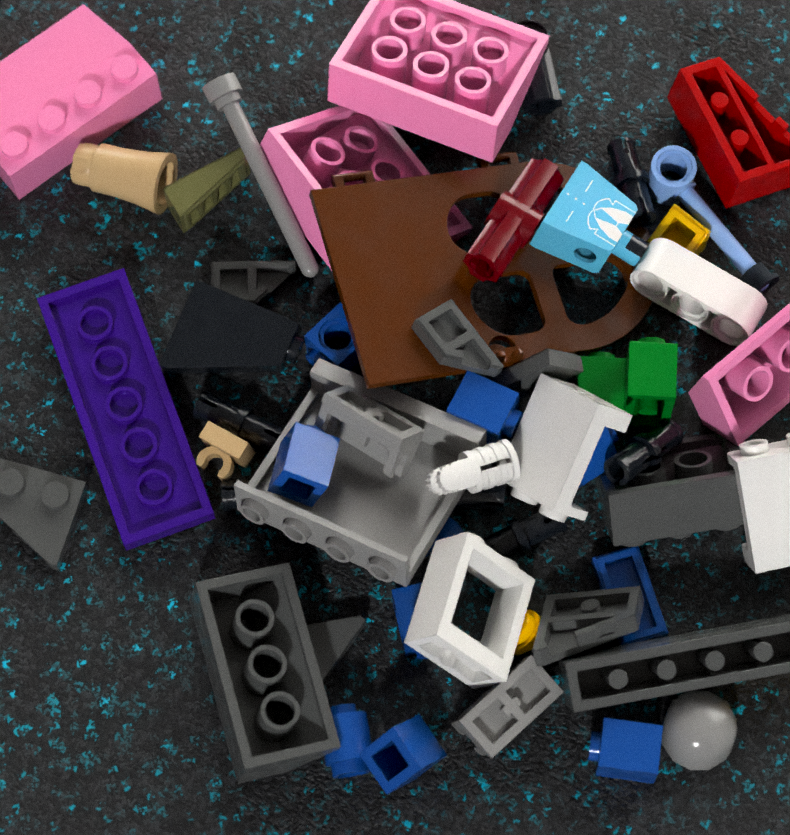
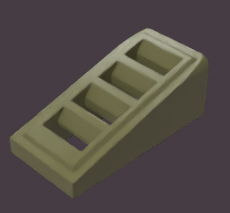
(203, 189)

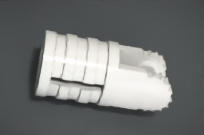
(467, 471)

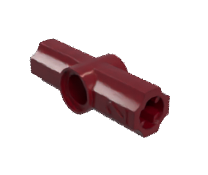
(513, 220)

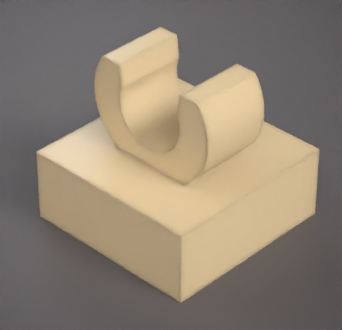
(226, 446)

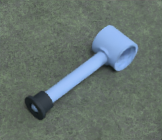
(671, 192)

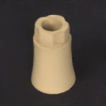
(125, 173)

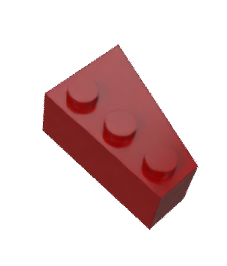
(731, 132)

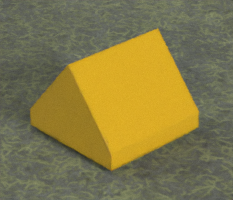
(683, 230)

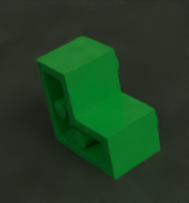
(637, 384)

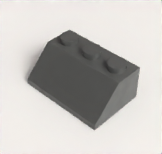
(681, 496)

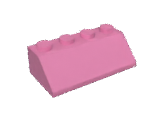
(747, 383)

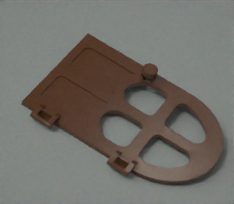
(399, 262)

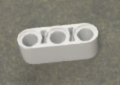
(698, 291)

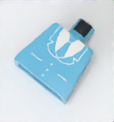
(590, 223)

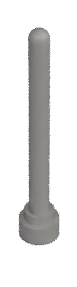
(225, 95)

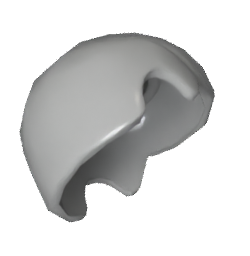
(699, 730)

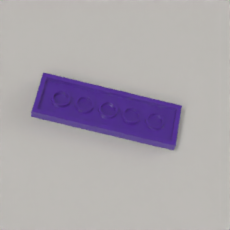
(125, 409)

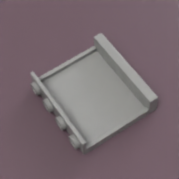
(364, 513)

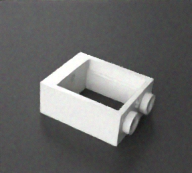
(448, 646)

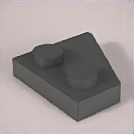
(40, 508)
(585, 620)

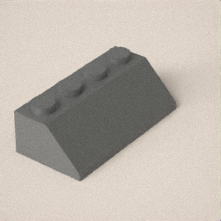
(263, 671)

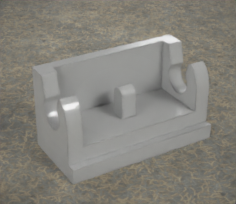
(370, 428)
(507, 707)

